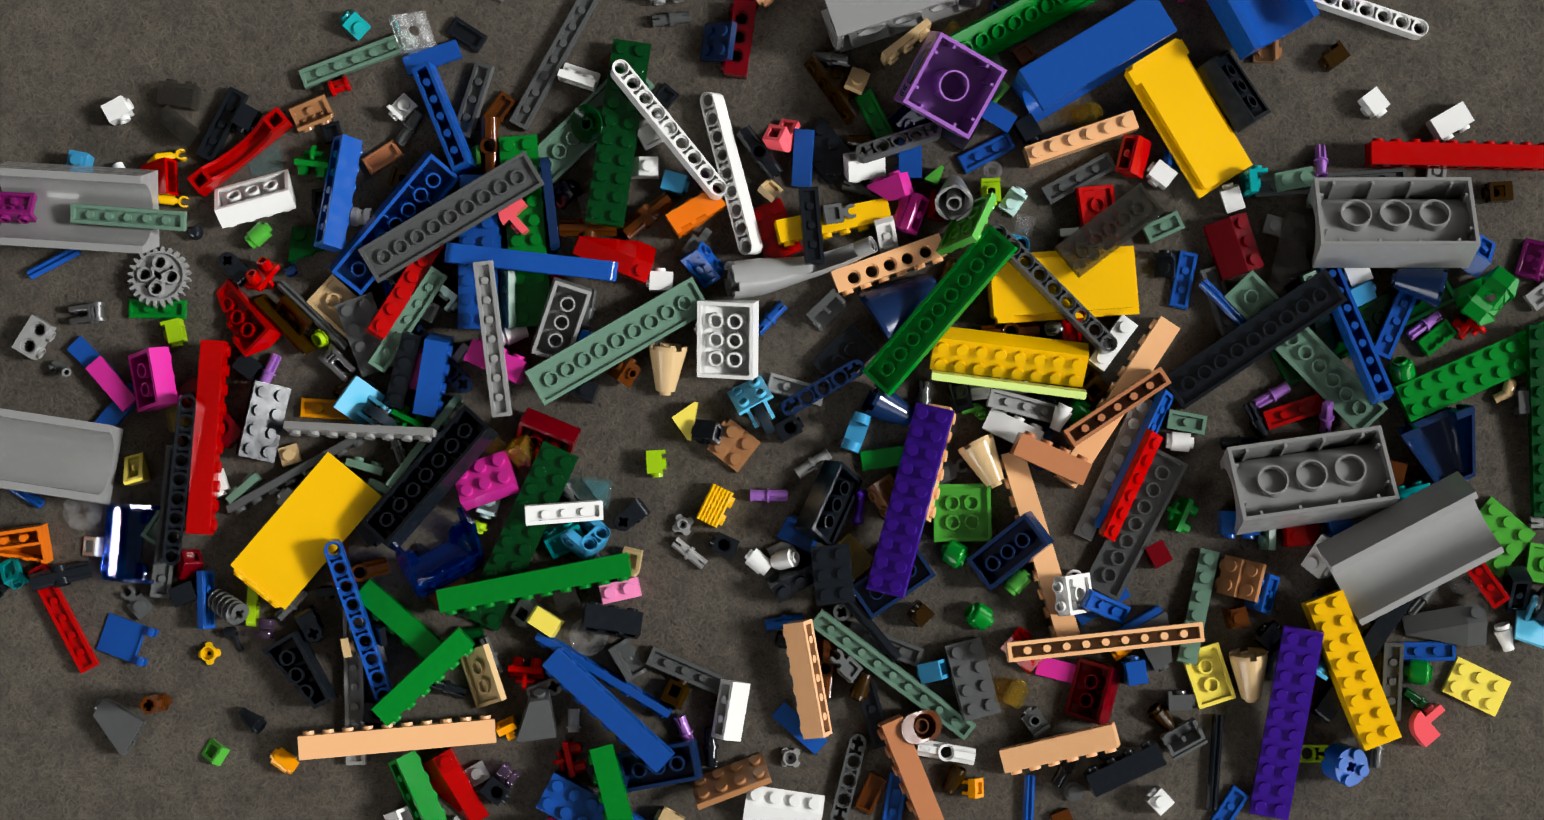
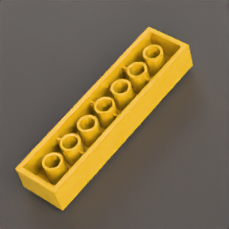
(1011, 356)
(1352, 670)

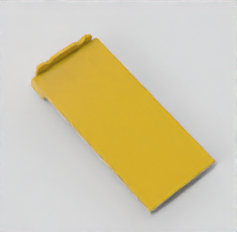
(1187, 117)
(1103, 290)
(293, 540)

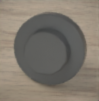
(1073, 791)

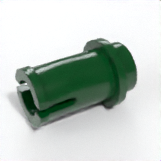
(474, 632)
(1415, 699)

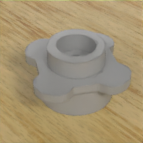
(679, 520)
(790, 762)

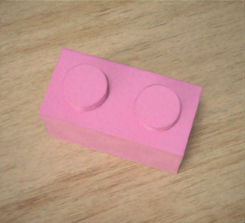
(620, 590)

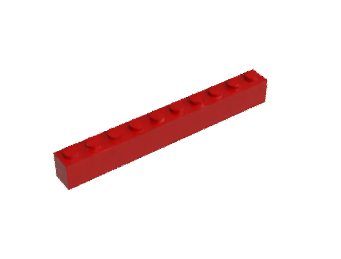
(1454, 155)
(207, 437)

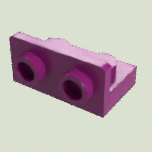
(17, 207)
(1531, 260)

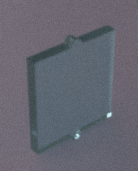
(267, 161)

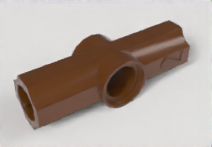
(489, 132)
(647, 215)
(578, 228)
(1026, 329)
(372, 569)
(825, 650)
(155, 703)

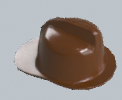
(921, 727)

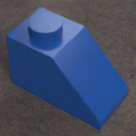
(1482, 257)

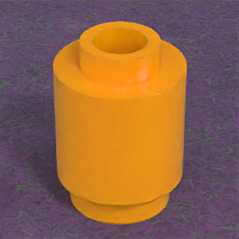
(284, 760)

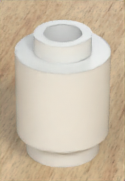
(1179, 441)
(785, 559)
(758, 561)

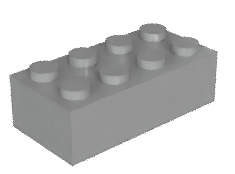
(560, 317)

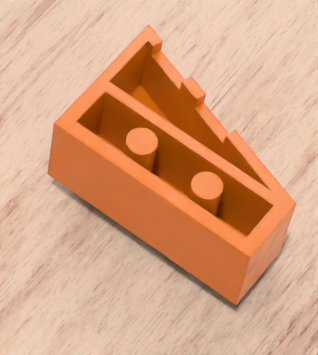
(694, 213)
(27, 543)

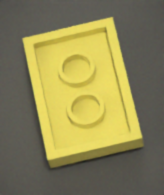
(1210, 677)
(1475, 686)

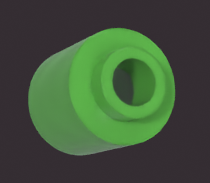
(258, 234)
(1017, 582)

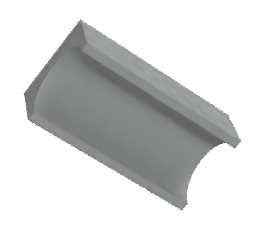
(866, 21)
(66, 184)
(1394, 222)
(58, 456)
(1310, 479)
(1409, 548)

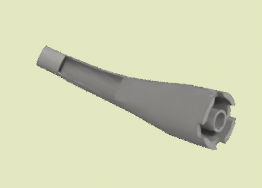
(766, 275)

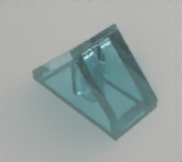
(601, 489)

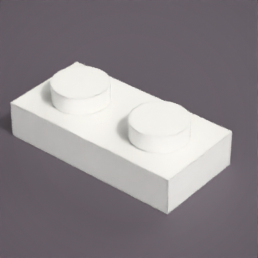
(886, 234)

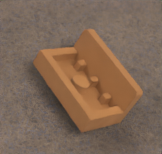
(311, 113)

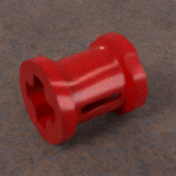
(333, 85)

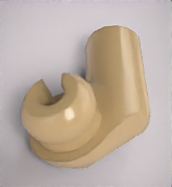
(1507, 390)

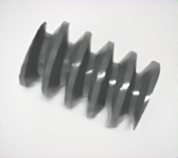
(227, 606)

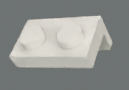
(1314, 562)

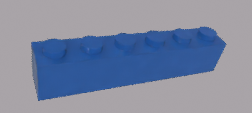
(444, 118)
(338, 193)

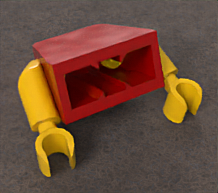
(167, 176)

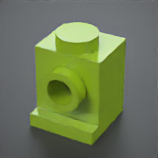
(991, 183)
(174, 332)
(655, 463)

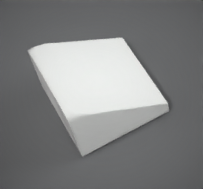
(93, 546)

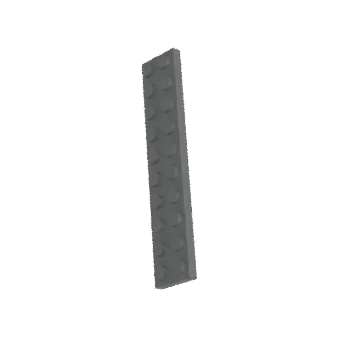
(451, 217)

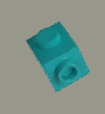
(354, 24)

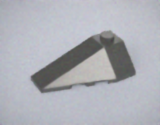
(1454, 625)

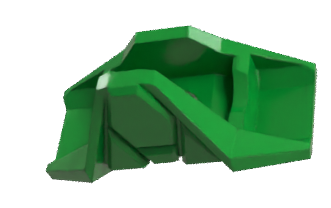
(1498, 282)

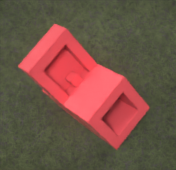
(781, 136)
(510, 215)
(1421, 726)

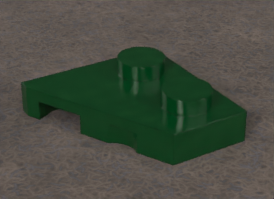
(302, 243)

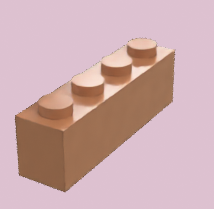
(1050, 458)

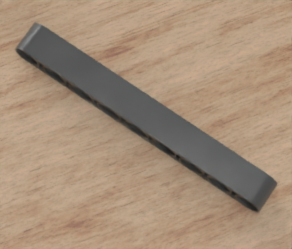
(1061, 293)

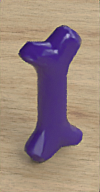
(858, 518)

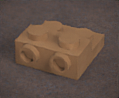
(735, 445)
(1240, 578)

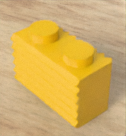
(715, 505)

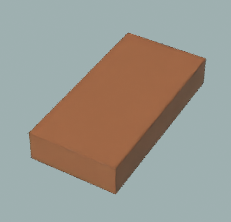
(382, 157)

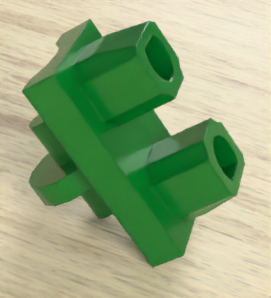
(303, 162)
(402, 418)
(1179, 514)

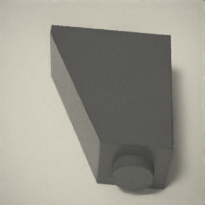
(1159, 656)
(538, 717)
(119, 724)

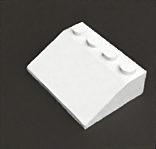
(727, 339)

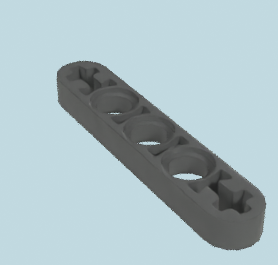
(892, 148)
(850, 770)

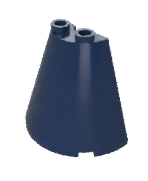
(896, 301)
(1444, 441)

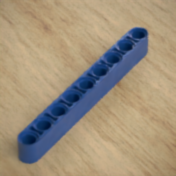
(532, 262)
(359, 611)

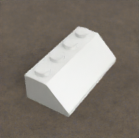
(254, 199)
(782, 804)

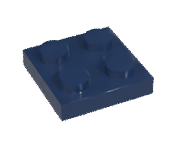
(718, 41)

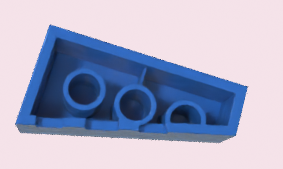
(433, 374)

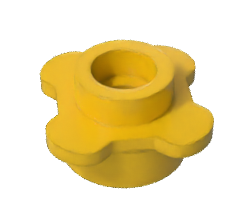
(203, 653)

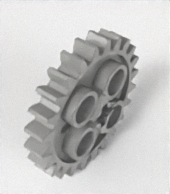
(169, 290)

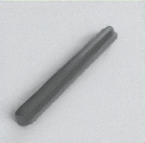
(326, 327)

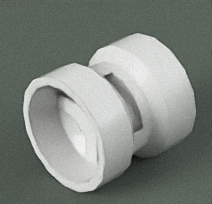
(360, 216)

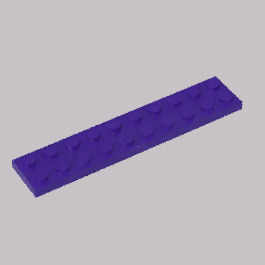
(910, 500)
(1286, 722)

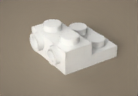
(1070, 593)

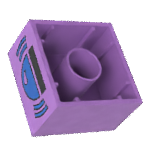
(950, 84)

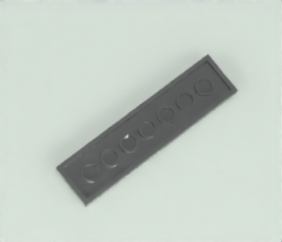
(1119, 558)

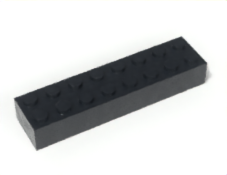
(430, 477)

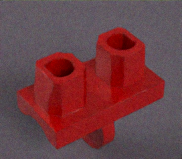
(263, 276)
(1464, 328)
(523, 674)
(573, 766)

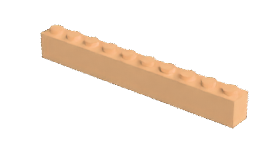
(1140, 364)
(1045, 564)
(1104, 641)
(397, 738)

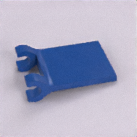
(124, 638)

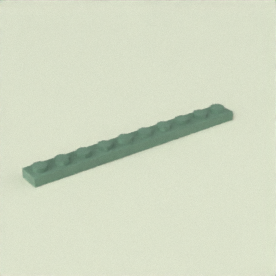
(891, 673)

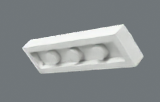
(563, 512)

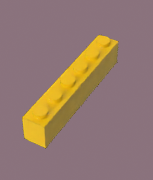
(789, 229)

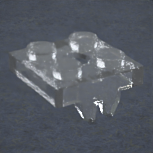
(408, 42)

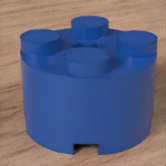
(1345, 764)

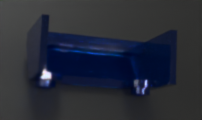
(124, 544)
(444, 563)

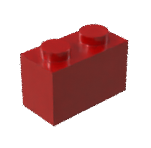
(1133, 156)

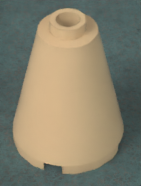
(667, 365)
(984, 460)
(1249, 671)

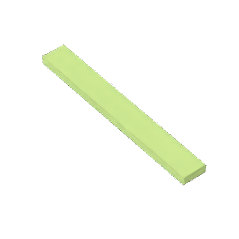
(1008, 384)

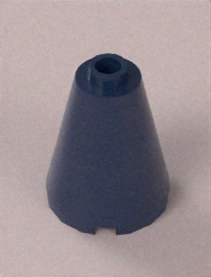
(1421, 284)
(887, 408)

